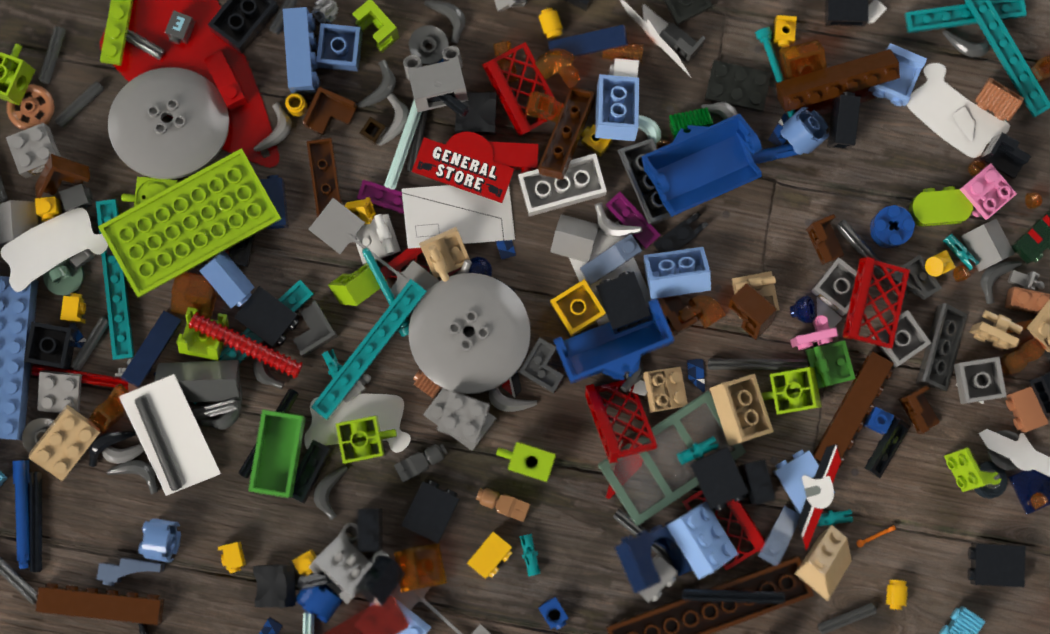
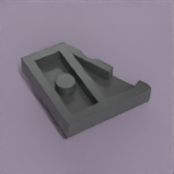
(919, 280)

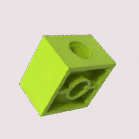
(14, 76)
(147, 188)
(794, 390)
(362, 439)
(519, 457)

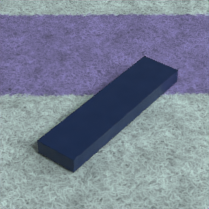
(592, 41)
(151, 349)

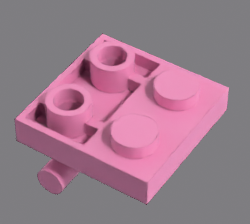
(987, 192)
(822, 335)

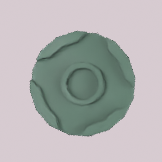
(64, 279)

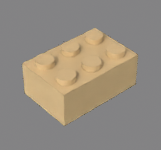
(741, 409)
(64, 442)

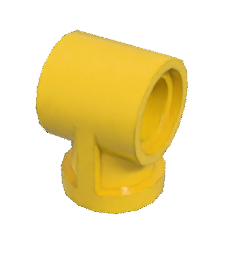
(939, 264)

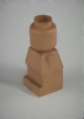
(504, 504)

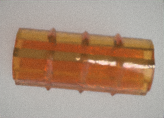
(500, 48)
(629, 52)

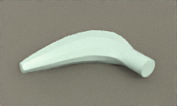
(650, 128)

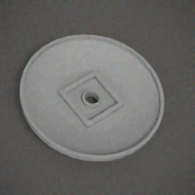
(174, 147)
(476, 361)

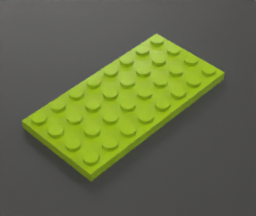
(189, 223)

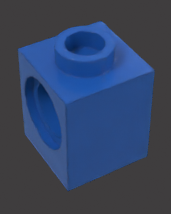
(878, 420)
(553, 604)

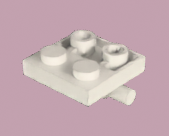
(378, 238)

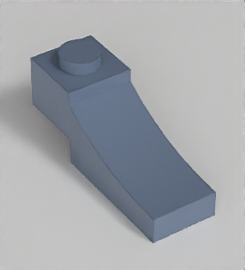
(611, 259)
(779, 536)
(113, 573)

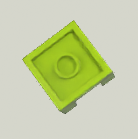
(371, 13)
(200, 345)

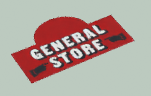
(465, 164)

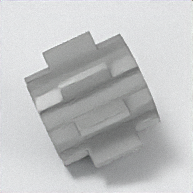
(325, 10)

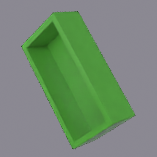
(277, 453)

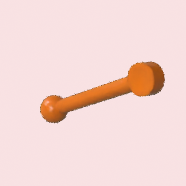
(860, 543)

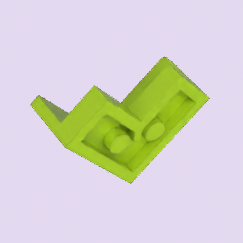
(354, 287)

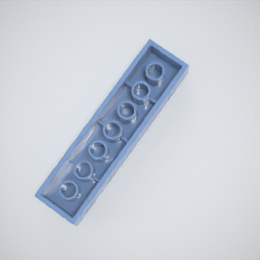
(16, 315)

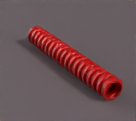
(245, 345)

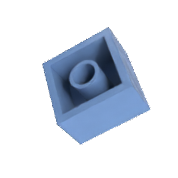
(339, 47)

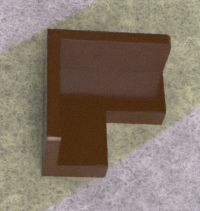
(328, 106)
(60, 169)
(825, 240)
(670, 308)
(754, 310)
(919, 410)

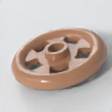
(48, 108)

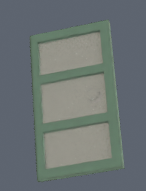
(656, 477)

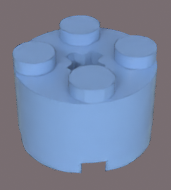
(805, 130)
(160, 540)

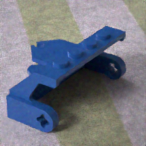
(703, 163)
(612, 353)

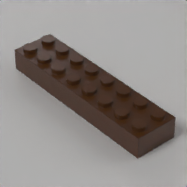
(566, 133)
(323, 172)

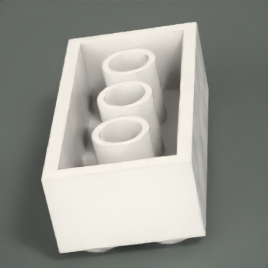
(581, 183)

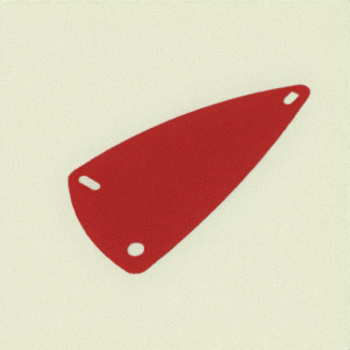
(150, 19)

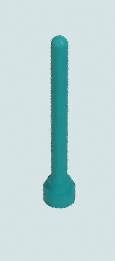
(764, 36)
(404, 329)

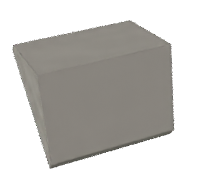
(16, 219)
(574, 238)
(987, 244)

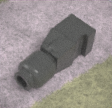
(420, 462)

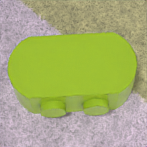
(940, 207)

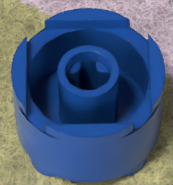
(882, 221)
(320, 601)

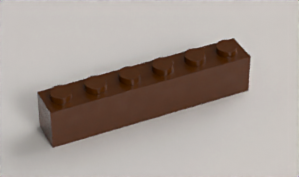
(838, 79)
(855, 405)
(100, 605)

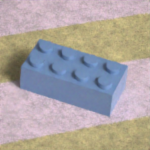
(300, 51)

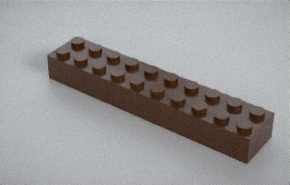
(713, 616)

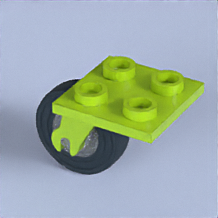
(984, 478)

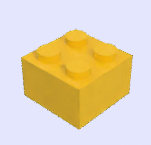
(578, 307)

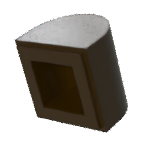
(373, 130)

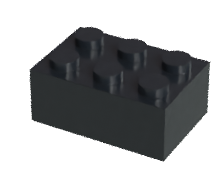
(242, 21)

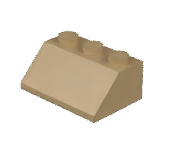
(826, 562)

